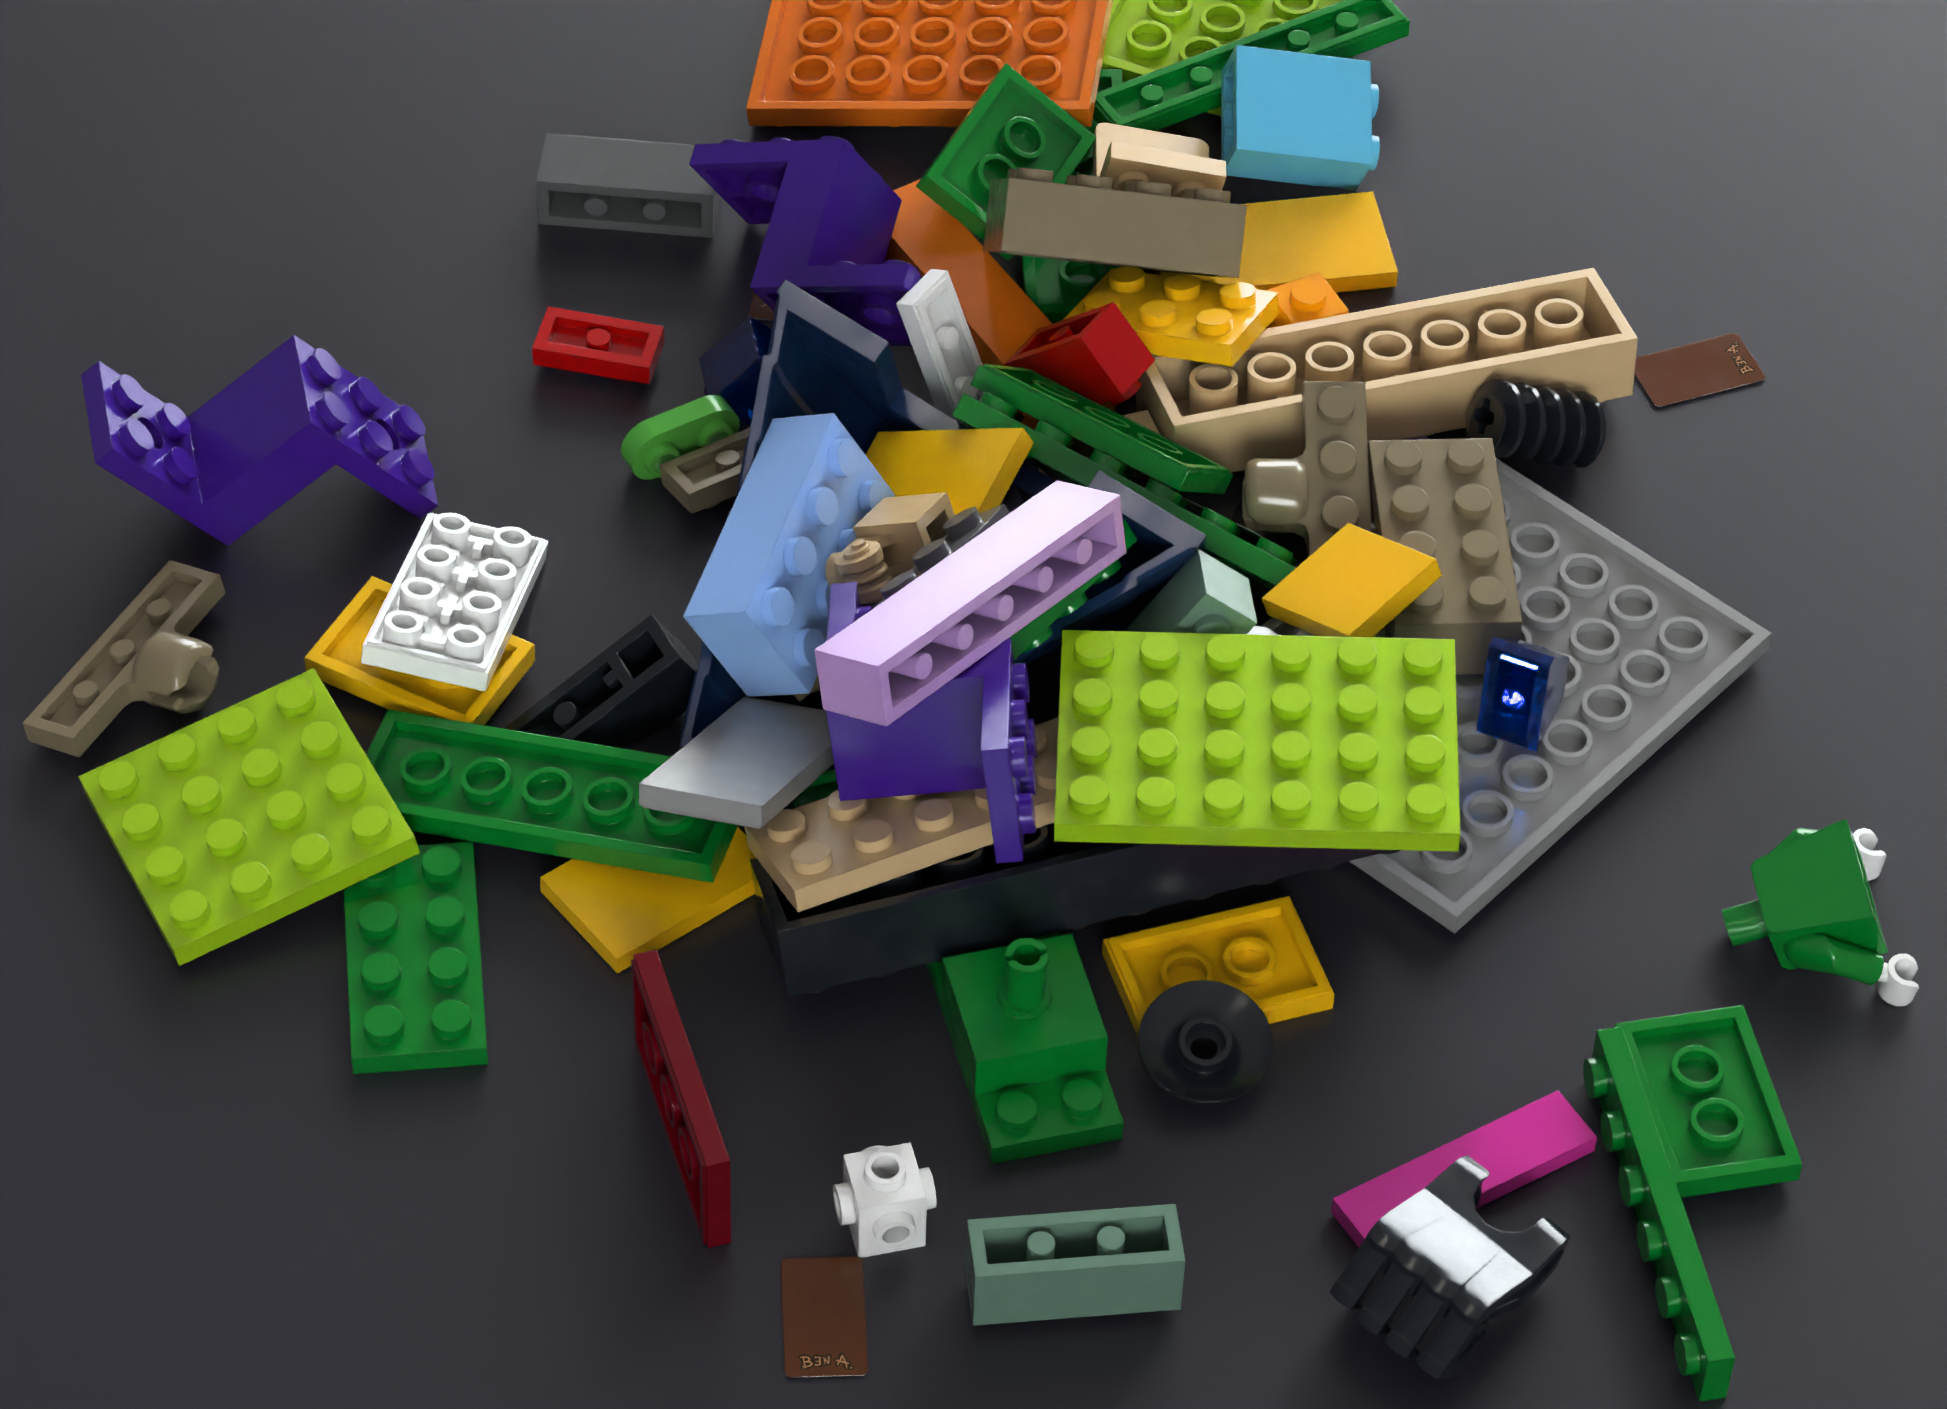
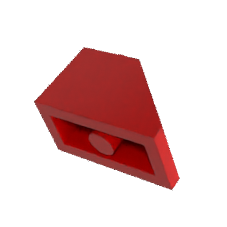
(1089, 354)

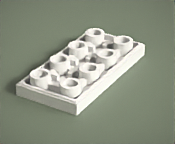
(455, 601)

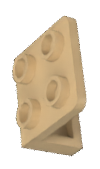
(1155, 157)

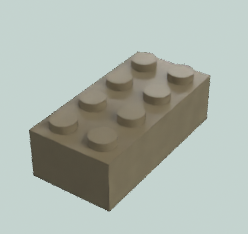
(1115, 227)
(1450, 506)

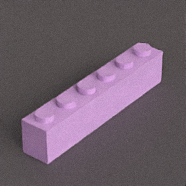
(970, 603)

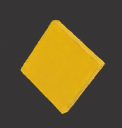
(1352, 585)

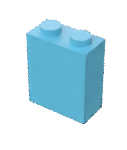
(1298, 118)

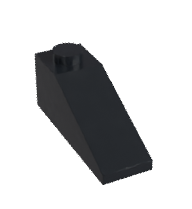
(620, 693)

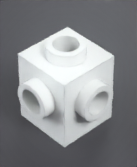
(884, 1199)

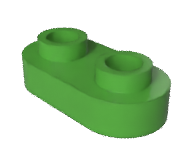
(677, 434)

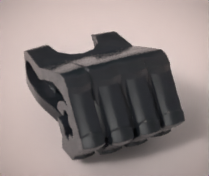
(1440, 1272)

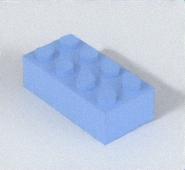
(766, 580)

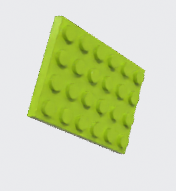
(1257, 741)

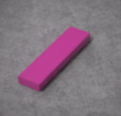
(1512, 1148)

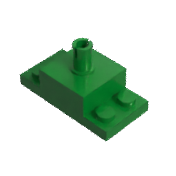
(1029, 1046)

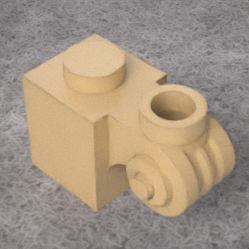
(888, 541)

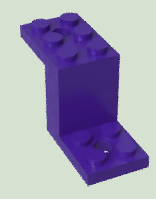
(825, 223)
(258, 440)
(954, 740)

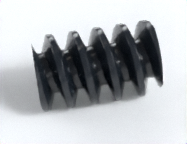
(1538, 422)

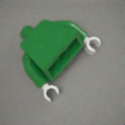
(1823, 911)

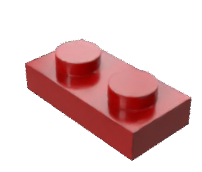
(598, 345)

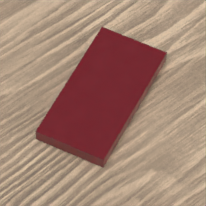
(681, 1099)

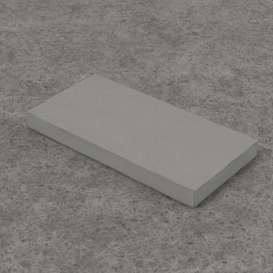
(743, 764)

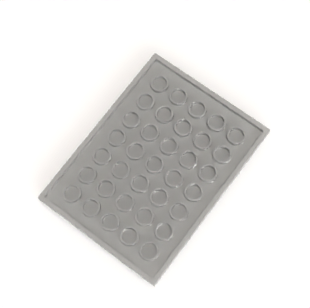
(1640, 667)

